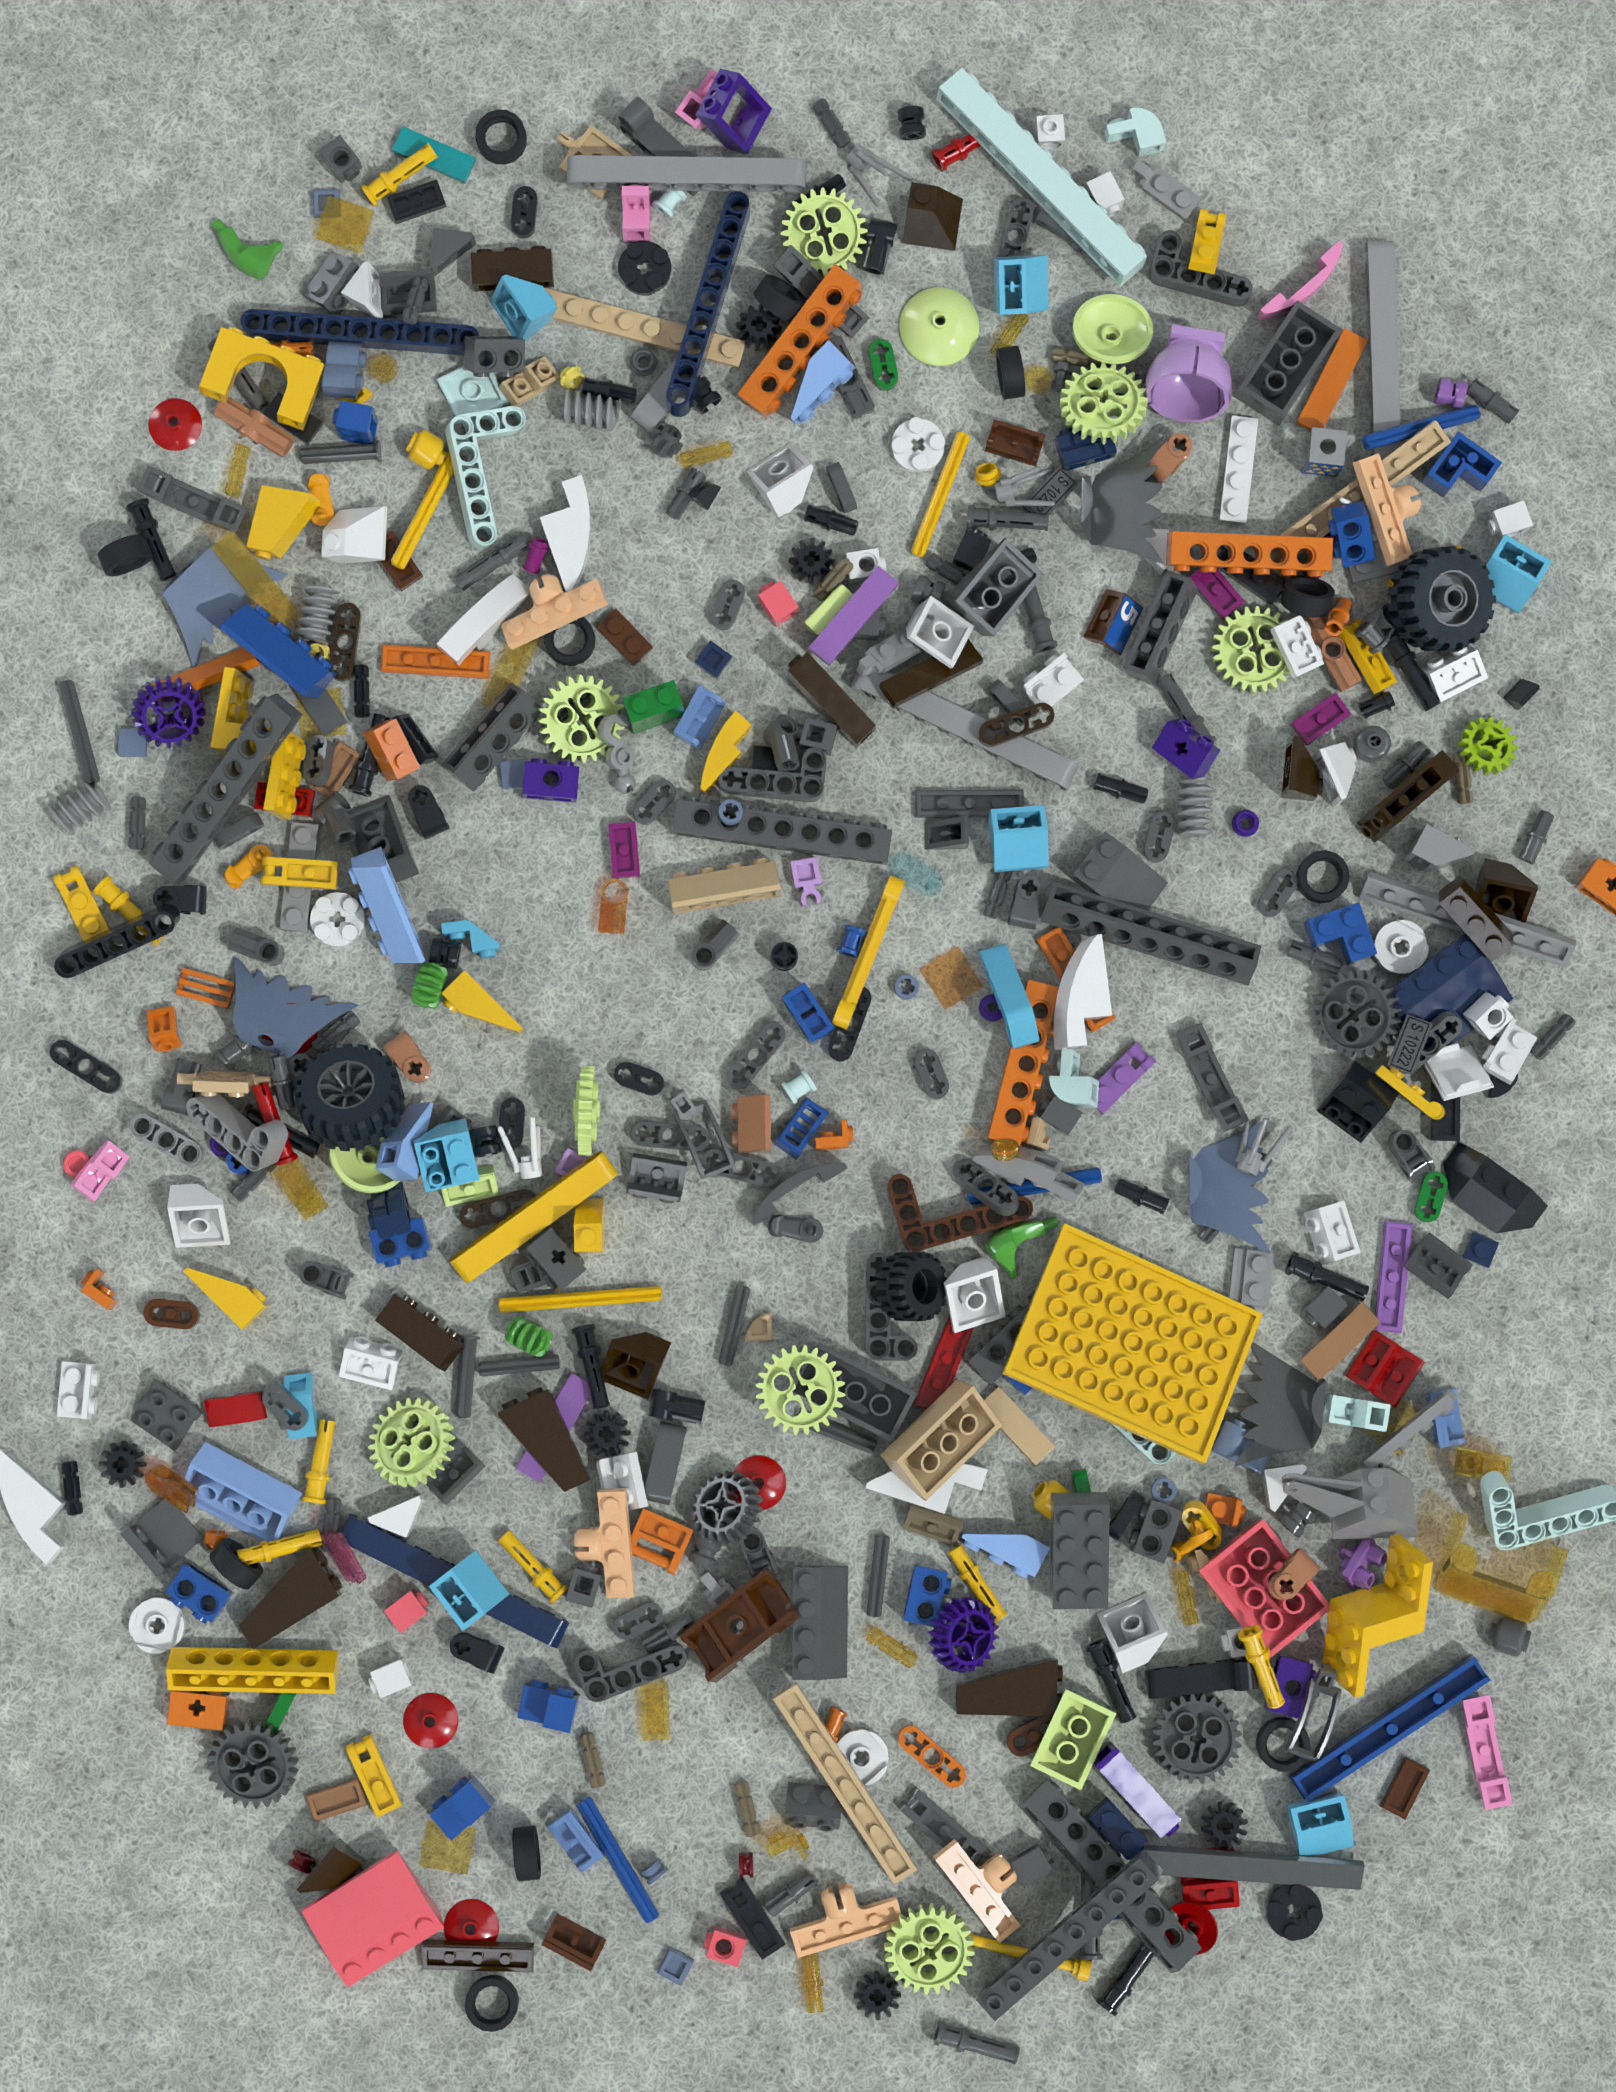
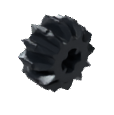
(749, 324)
(819, 567)
(601, 1441)
(128, 1472)
(1217, 1832)
(869, 2001)

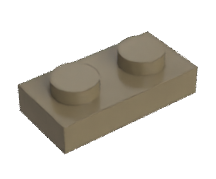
(933, 1524)

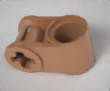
(1168, 459)
(405, 1055)
(1296, 1571)

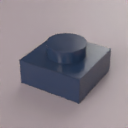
(713, 659)
(1480, 1250)

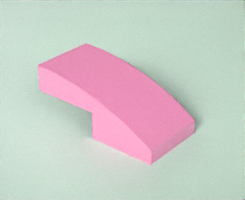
(99, 1170)

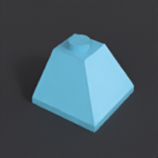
(522, 306)

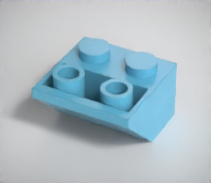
(1021, 284)
(1515, 572)
(1018, 838)
(446, 1156)
(469, 1590)
(1321, 1824)

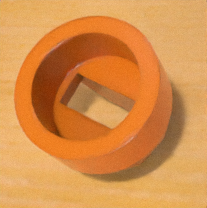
(212, 1539)

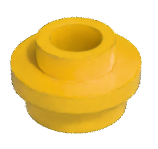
(987, 474)

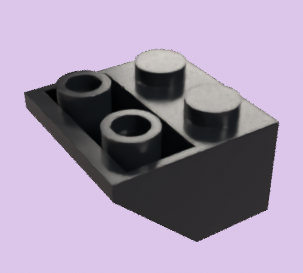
(1358, 1101)

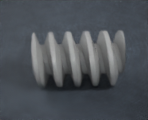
(590, 410)
(316, 614)
(79, 808)
(1194, 808)

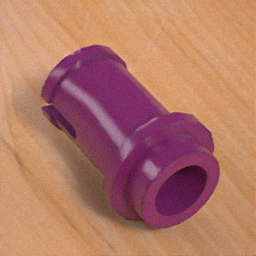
(535, 555)

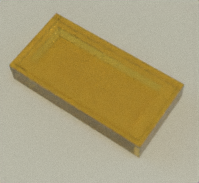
(655, 1711)

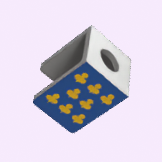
(1322, 463)

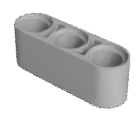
(654, 405)
(155, 1134)

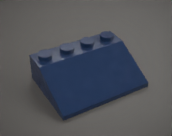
(1449, 983)

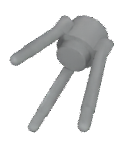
(863, 160)
(1008, 489)
(1251, 1160)

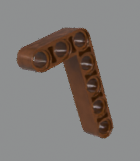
(951, 1222)

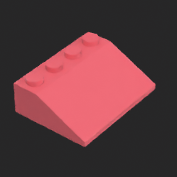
(1241, 1580)
(373, 1918)

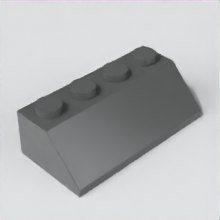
(822, 1629)

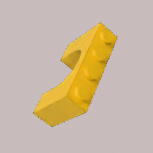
(236, 350)

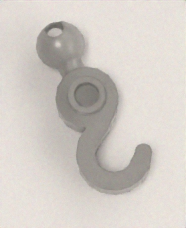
(619, 754)

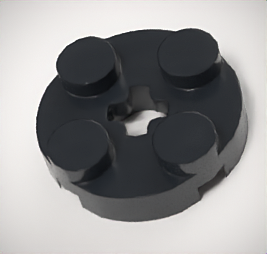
(653, 280)
(1309, 1917)

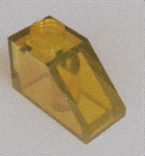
(301, 1189)

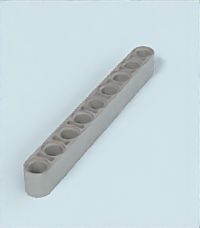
(687, 173)
(1383, 340)
(964, 724)

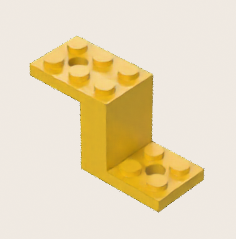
(285, 764)
(1378, 1614)

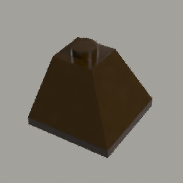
(932, 217)
(1300, 773)
(1506, 889)
(635, 1362)
(334, 1869)

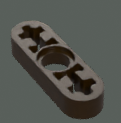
(337, 634)
(1037, 724)
(493, 1219)

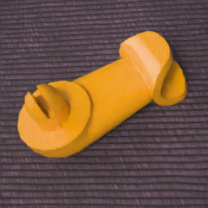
(319, 488)
(247, 866)
(1200, 1536)

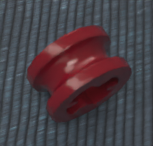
(302, 1861)
(746, 1865)

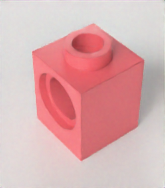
(777, 602)
(407, 1610)
(730, 1957)

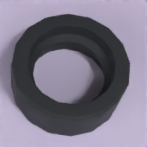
(501, 157)
(779, 297)
(1010, 372)
(125, 555)
(1307, 596)
(582, 655)
(1343, 875)
(228, 1564)
(1261, 1744)
(526, 1853)
(487, 2024)

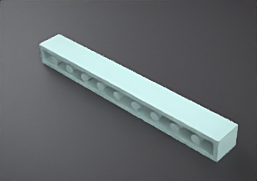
(1041, 176)

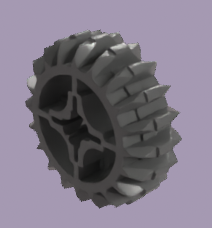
(735, 1517)

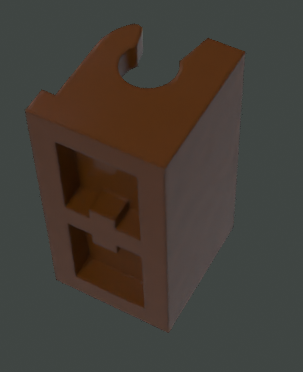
(1014, 442)
(574, 1942)

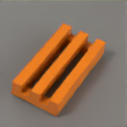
(183, 982)

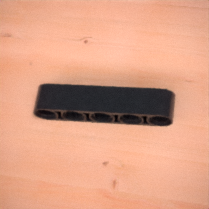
(108, 950)

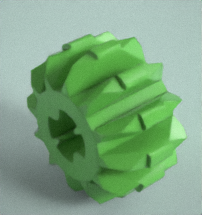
(429, 985)
(528, 1336)

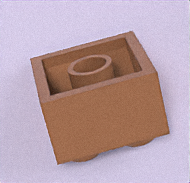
(753, 1124)

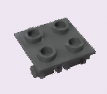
(166, 1415)

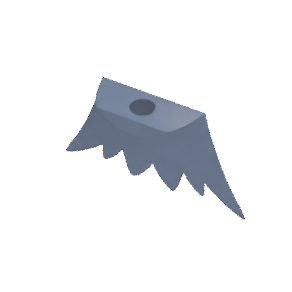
(204, 596)
(264, 1011)
(1224, 1194)

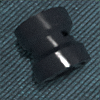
(911, 123)
(705, 395)
(445, 953)
(784, 956)
(482, 1135)

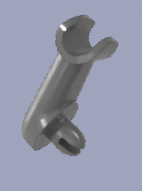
(801, 1229)

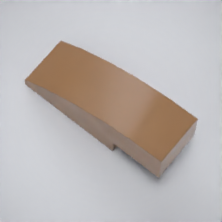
(1340, 1340)

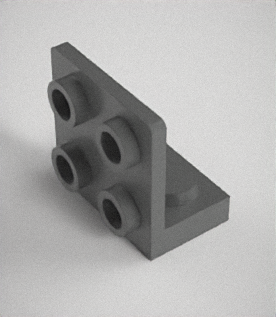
(162, 1537)

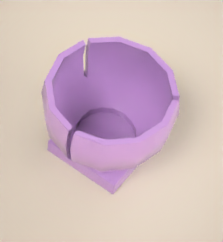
(1190, 376)

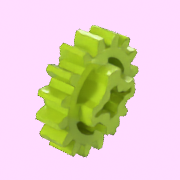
(1485, 756)

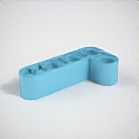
(1010, 996)

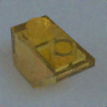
(1478, 1463)

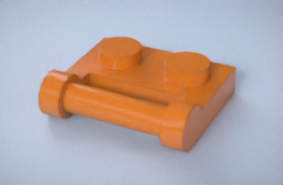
(663, 1533)

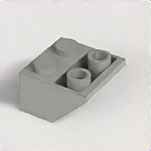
(1435, 849)

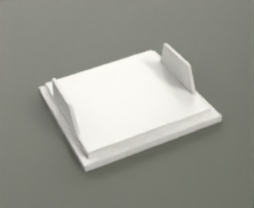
(1457, 1072)

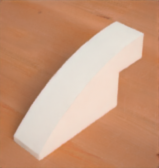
(570, 533)
(484, 619)
(1081, 994)
(892, 1486)
(30, 1506)

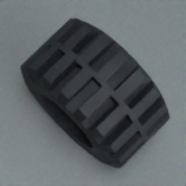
(911, 1286)

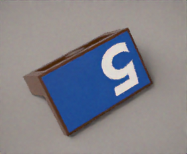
(1113, 621)

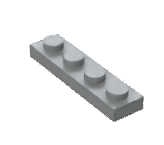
(297, 900)
(1419, 1423)

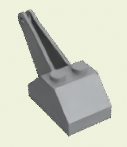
(1359, 1503)

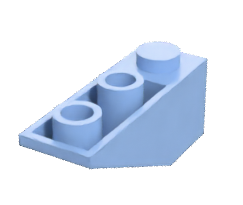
(823, 374)
(397, 1152)
(1014, 1548)

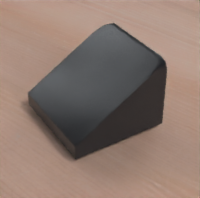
(1521, 693)
(763, 758)

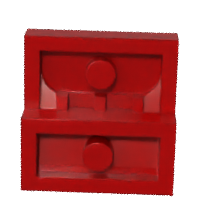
(1385, 1369)
(1211, 1892)

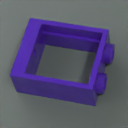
(749, 120)

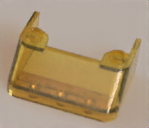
(1460, 1581)

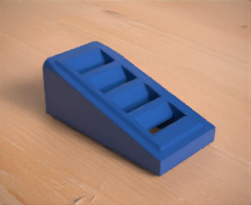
(787, 1146)

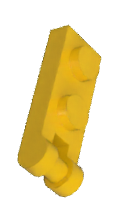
(1207, 242)
(1371, 665)
(300, 873)
(81, 903)
(1412, 1092)
(374, 1776)

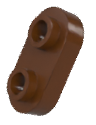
(172, 1314)
(1031, 1733)

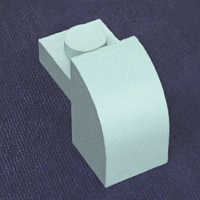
(1144, 129)
(1071, 1087)
(1356, 1412)

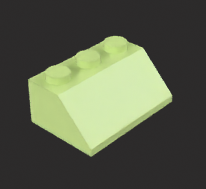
(1073, 1739)

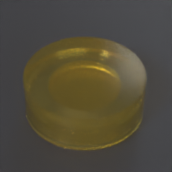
(384, 368)
(1038, 379)
(1005, 1149)

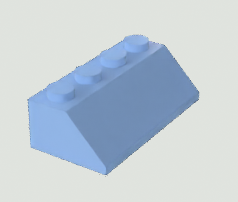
(386, 906)
(241, 1494)

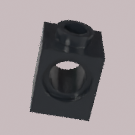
(971, 549)

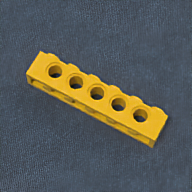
(252, 1670)

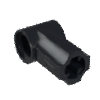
(879, 239)
(672, 1406)

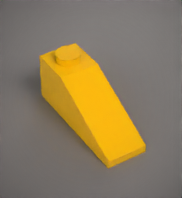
(473, 1001)
(234, 1299)

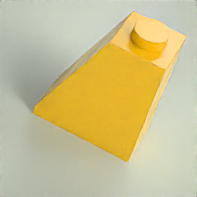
(279, 520)
(589, 1226)

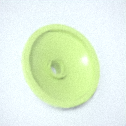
(1113, 318)
(939, 343)
(360, 1174)

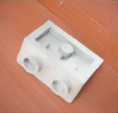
(1297, 646)
(1454, 672)
(1052, 682)
(1509, 1052)
(1331, 1232)
(370, 1362)
(77, 1390)
(623, 1472)

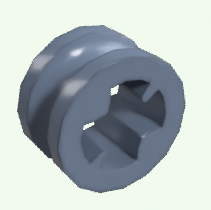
(722, 809)
(914, 983)
(1170, 1484)
(654, 1871)

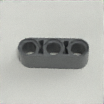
(664, 1462)

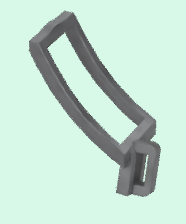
(688, 1111)
(1317, 1684)

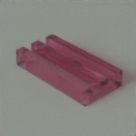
(343, 1556)

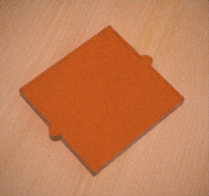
(951, 978)

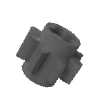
(666, 441)

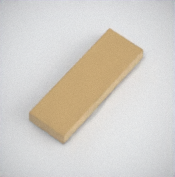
(1019, 1426)

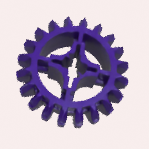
(178, 694)
(969, 1639)

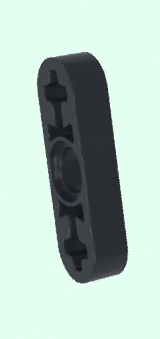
(850, 1045)
(64, 1062)

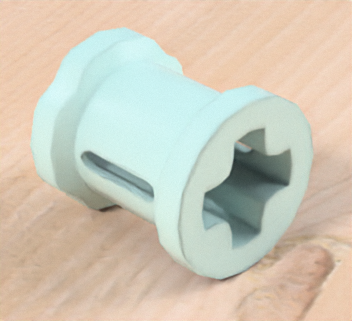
(668, 202)
(799, 1086)

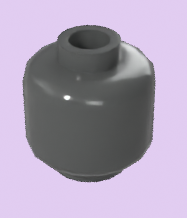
(1363, 745)
(1510, 1636)

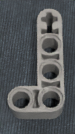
(247, 1143)

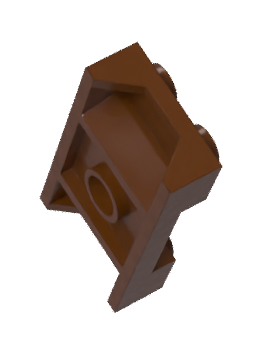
(761, 1607)

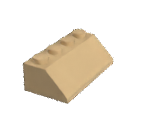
(724, 887)
(941, 1439)

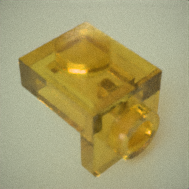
(780, 1842)

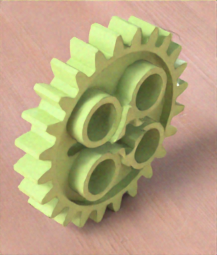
(847, 225)
(1103, 402)
(1230, 654)
(561, 732)
(586, 1110)
(823, 1379)
(411, 1442)
(912, 1932)

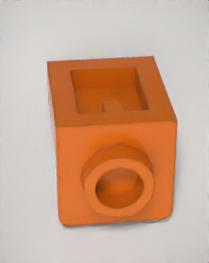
(163, 1029)
(831, 1141)
(101, 1295)
(1225, 1509)

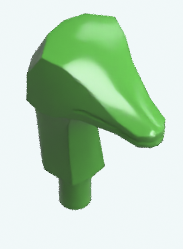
(251, 260)
(1004, 1242)

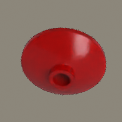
(179, 436)
(772, 1475)
(433, 1706)
(471, 1912)
(1207, 1926)

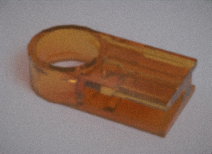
(613, 915)
(173, 1489)

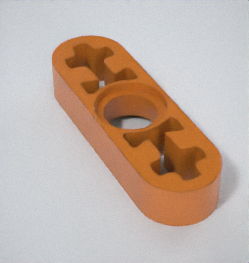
(952, 1764)

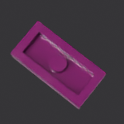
(1217, 592)
(1320, 719)
(624, 850)

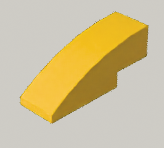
(724, 750)

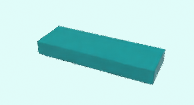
(449, 161)

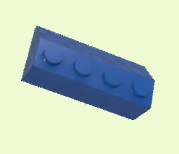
(279, 650)

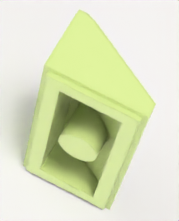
(827, 610)
(473, 1191)

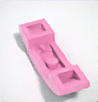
(1280, 305)
(1485, 1752)

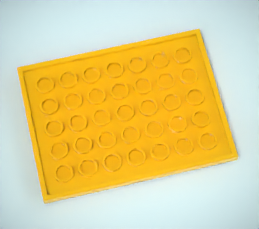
(1133, 1344)

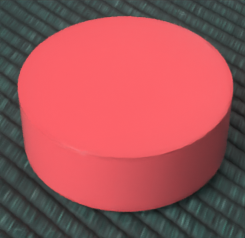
(74, 1162)

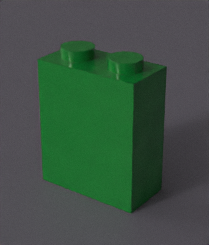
(653, 706)

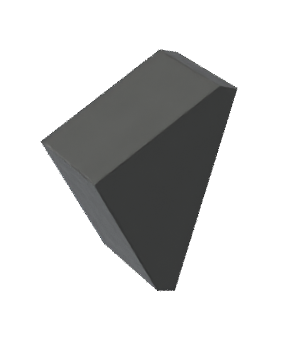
(448, 247)
(947, 834)

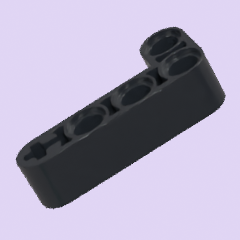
(1201, 1678)

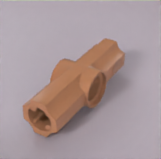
(255, 425)
(1339, 667)

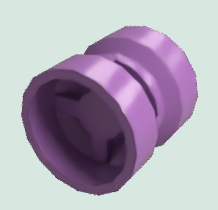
(1450, 393)

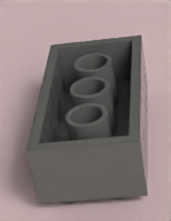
(1288, 363)
(869, 1396)
(1079, 1550)

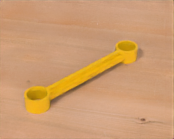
(868, 952)

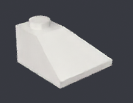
(782, 479)
(356, 535)
(938, 631)
(1336, 770)
(197, 1217)
(974, 1294)
(1133, 1631)

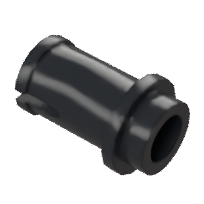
(1377, 704)

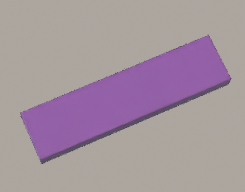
(853, 616)
(1393, 1276)
(570, 1403)

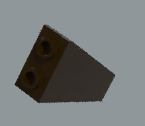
(829, 699)
(1407, 796)
(546, 1436)
(294, 1597)
(1013, 1692)

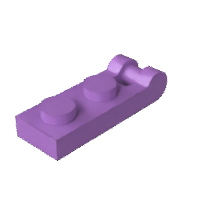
(1122, 1077)

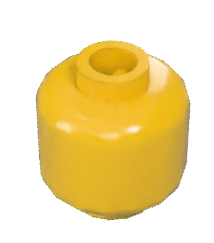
(426, 449)
(1042, 1496)

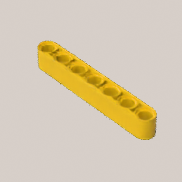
(533, 1216)

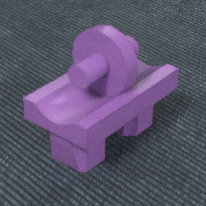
(1357, 1562)

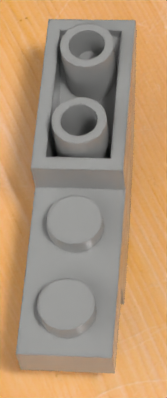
(1037, 1167)

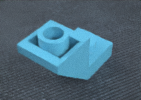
(480, 941)
(301, 1388)

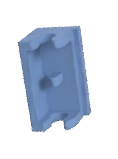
(699, 717)
(1447, 1429)
(576, 1840)

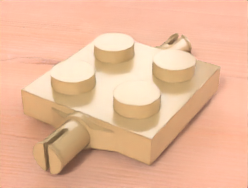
(590, 143)
(231, 1082)

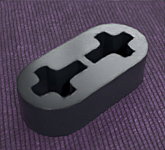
(518, 211)
(641, 1072)
(519, 1121)
(1125, 1514)

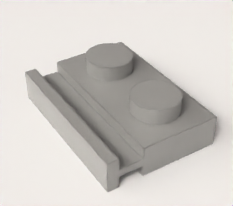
(1251, 1277)

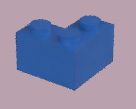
(1463, 460)
(1347, 927)
(549, 1706)
(462, 1808)

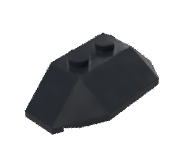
(1490, 1192)

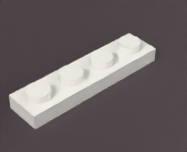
(1238, 470)

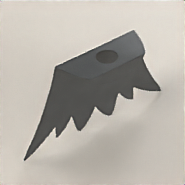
(1117, 507)
(1286, 1411)

